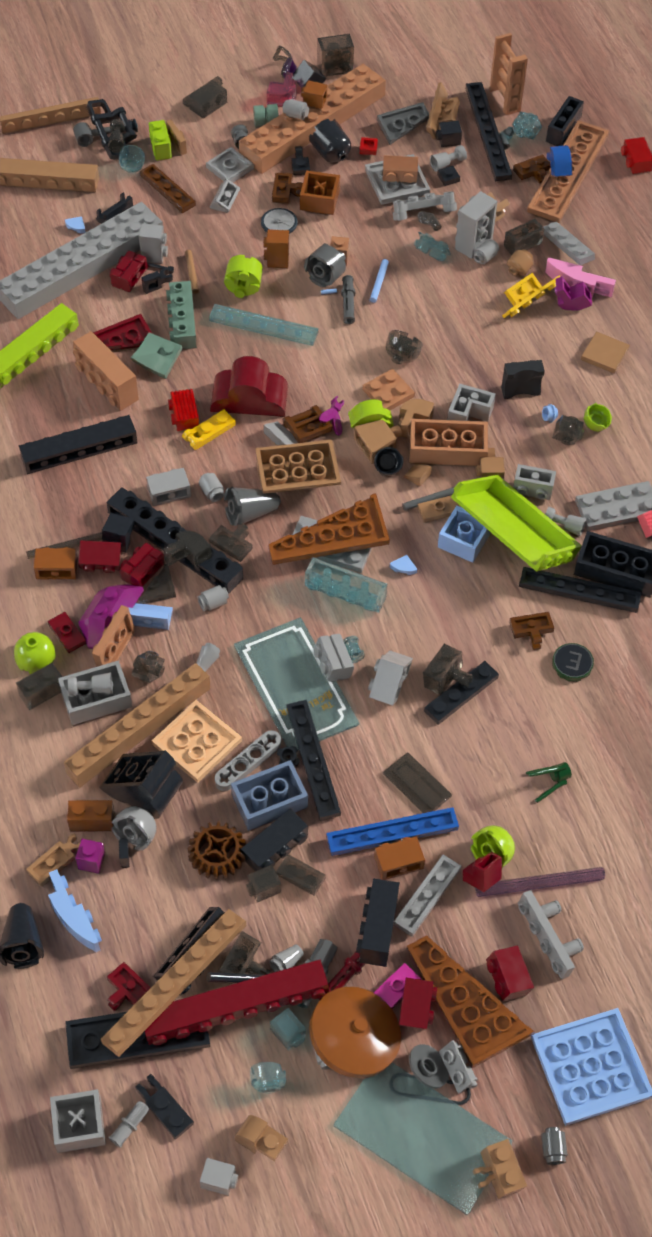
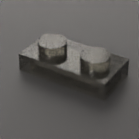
(301, 874)

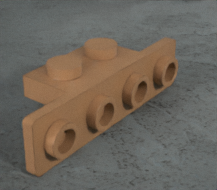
(442, 110)

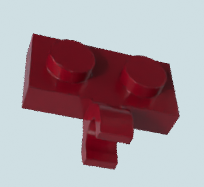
(128, 986)

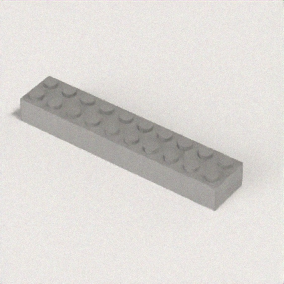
(75, 261)

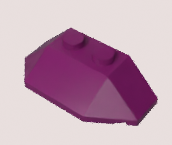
(102, 608)

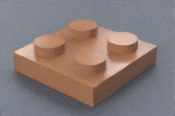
(389, 389)

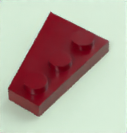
(124, 334)

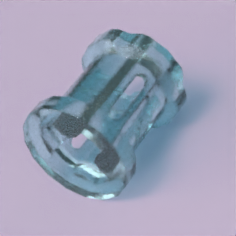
(353, 648)

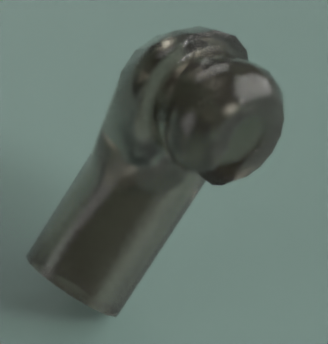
(429, 219)

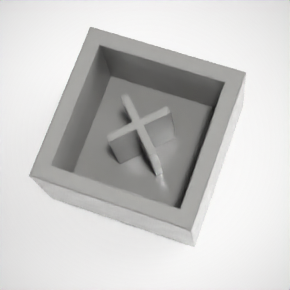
(77, 1121)

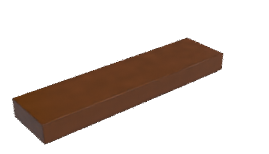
(167, 188)

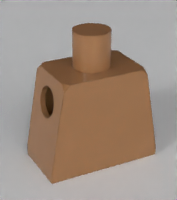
(375, 436)

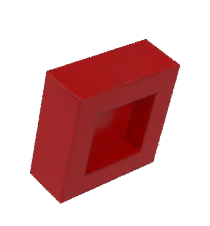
(368, 146)

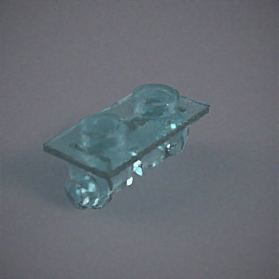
(427, 242)

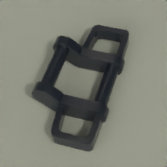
(107, 117)

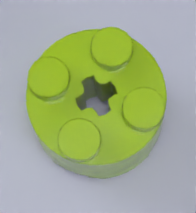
(243, 276)

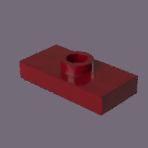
(66, 632)

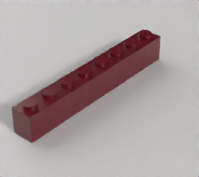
(239, 1001)

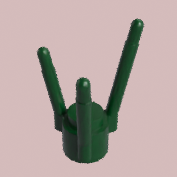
(557, 772)

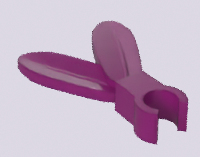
(333, 415)

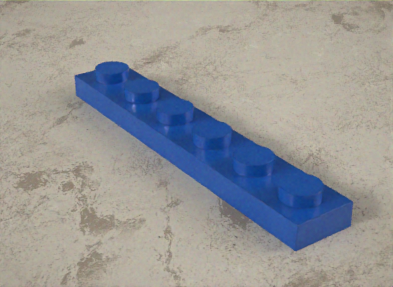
(392, 831)

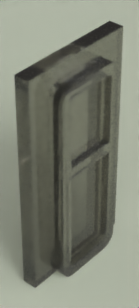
(417, 784)

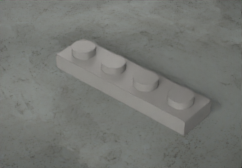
(568, 243)
(427, 895)

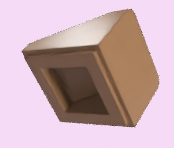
(418, 474)

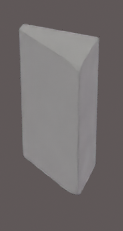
(225, 196)
(279, 434)

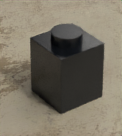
(449, 133)

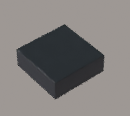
(124, 853)

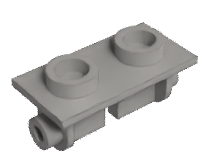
(455, 1061)

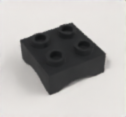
(522, 378)

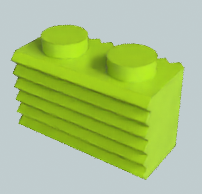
(160, 140)

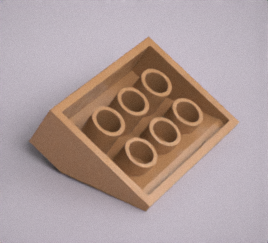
(297, 466)

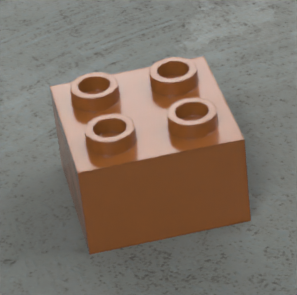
(319, 192)

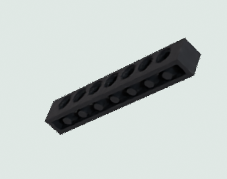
(162, 531)

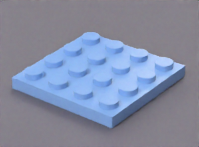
(592, 1066)

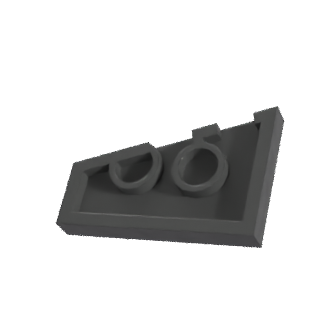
(402, 121)

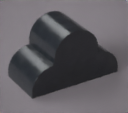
(144, 781)

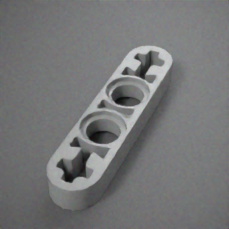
(250, 762)

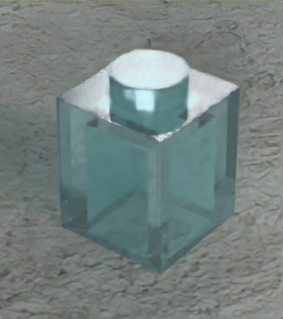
(288, 1029)

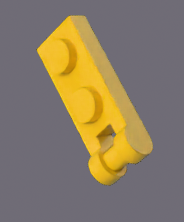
(209, 429)

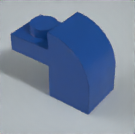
(560, 160)

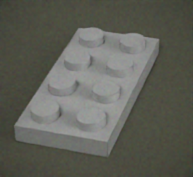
(615, 505)
(351, 560)

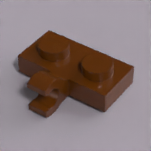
(532, 167)
(284, 187)
(533, 626)

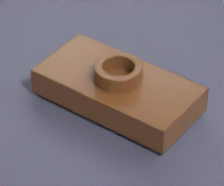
(176, 137)
(437, 509)

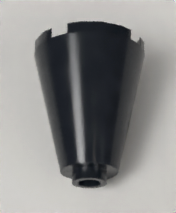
(20, 938)

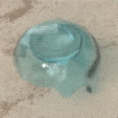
(131, 158)
(267, 1077)

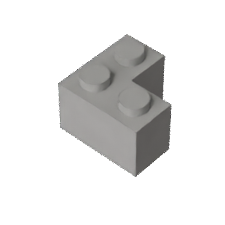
(471, 403)
(390, 674)

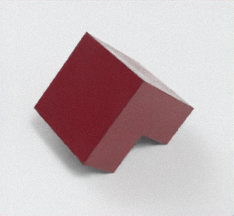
(484, 872)

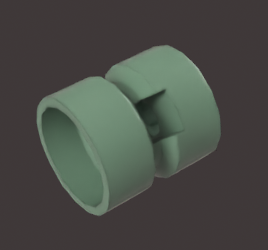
(264, 115)

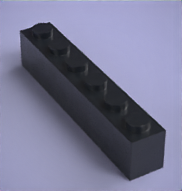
(78, 444)

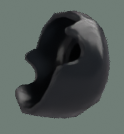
(388, 461)

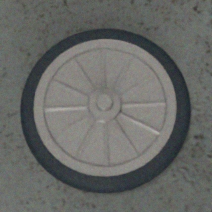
(279, 220)

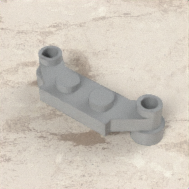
(428, 200)

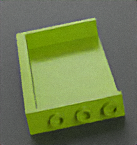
(516, 522)

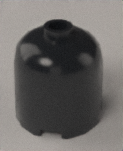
(330, 141)

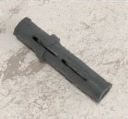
(348, 293)

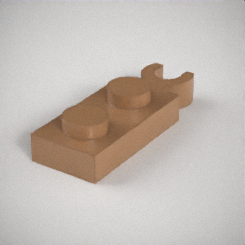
(55, 858)

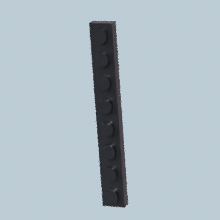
(488, 131)

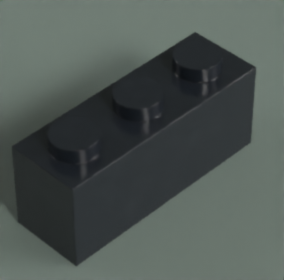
(564, 121)
(275, 841)

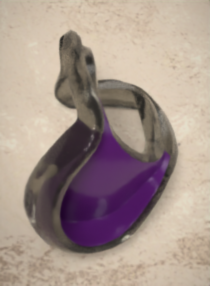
(289, 65)

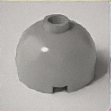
(136, 826)

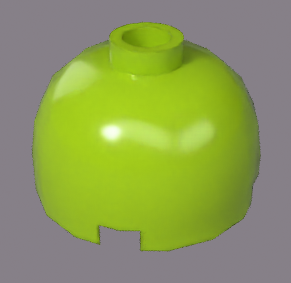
(34, 652)
(494, 840)

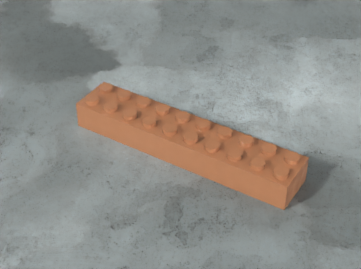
(279, 137)

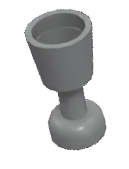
(443, 159)
(572, 523)
(98, 683)

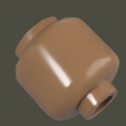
(520, 262)

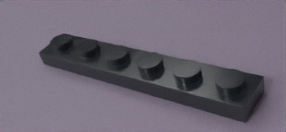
(580, 589)
(313, 760)

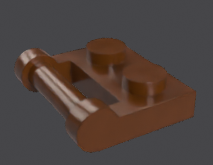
(308, 428)

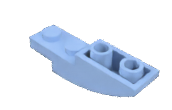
(71, 915)

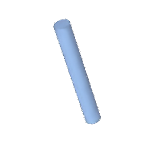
(380, 276)

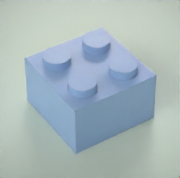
(463, 535)

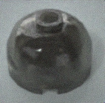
(402, 348)

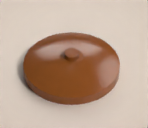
(355, 1032)

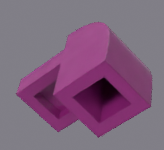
(572, 297)

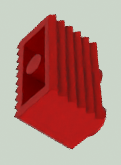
(637, 155)
(184, 409)

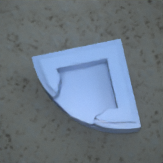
(75, 224)
(403, 565)

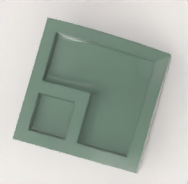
(157, 355)

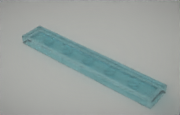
(263, 324)

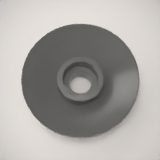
(428, 1066)

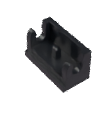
(116, 209)

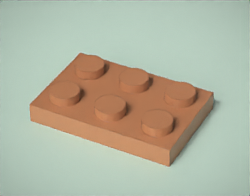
(114, 638)

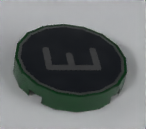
(572, 662)

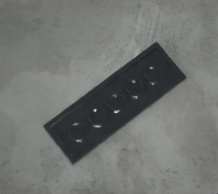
(87, 1049)

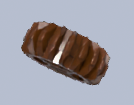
(204, 861)

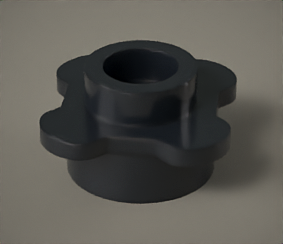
(291, 751)

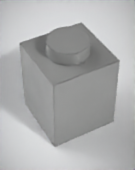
(218, 1177)

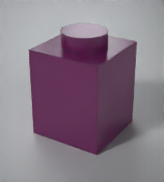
(90, 856)

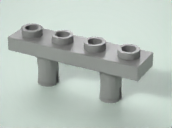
(549, 941)

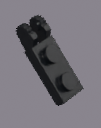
(165, 1108)

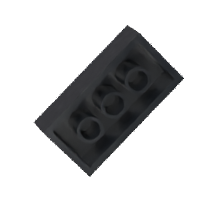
(615, 563)

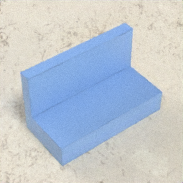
(151, 616)

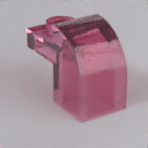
(279, 92)

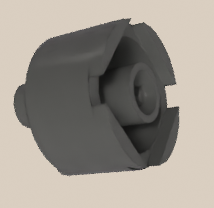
(325, 265)

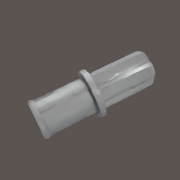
(129, 1124)

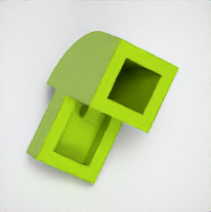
(368, 412)

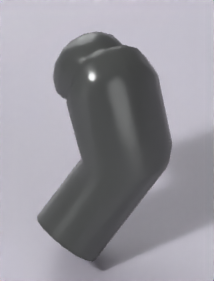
(506, 135)

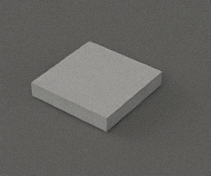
(230, 165)

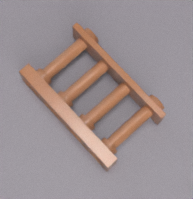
(509, 85)

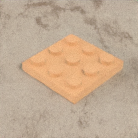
(197, 740)

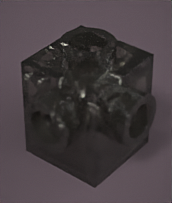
(568, 430)
(148, 666)

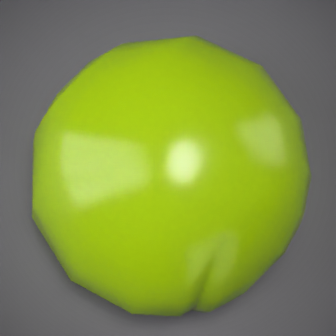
(597, 417)

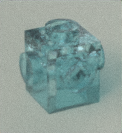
(527, 125)

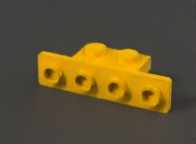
(524, 291)

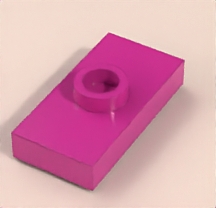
(393, 988)

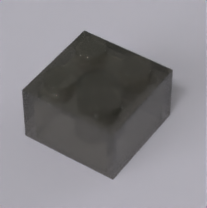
(335, 54)

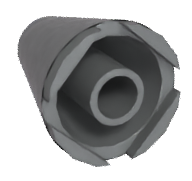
(249, 504)

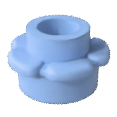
(549, 413)

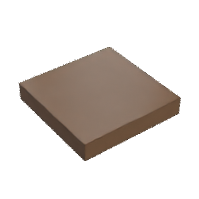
(605, 352)

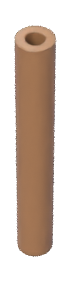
(191, 270)

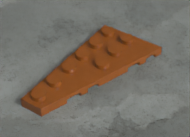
(339, 532)
(472, 1010)

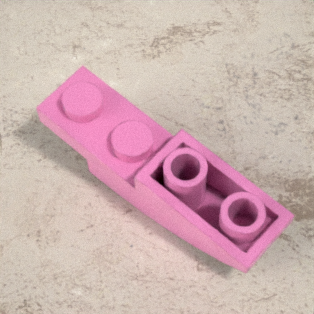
(573, 275)

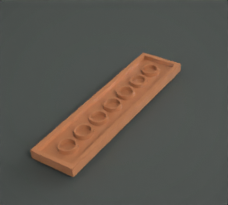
(557, 192)

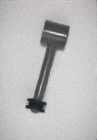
(84, 134)

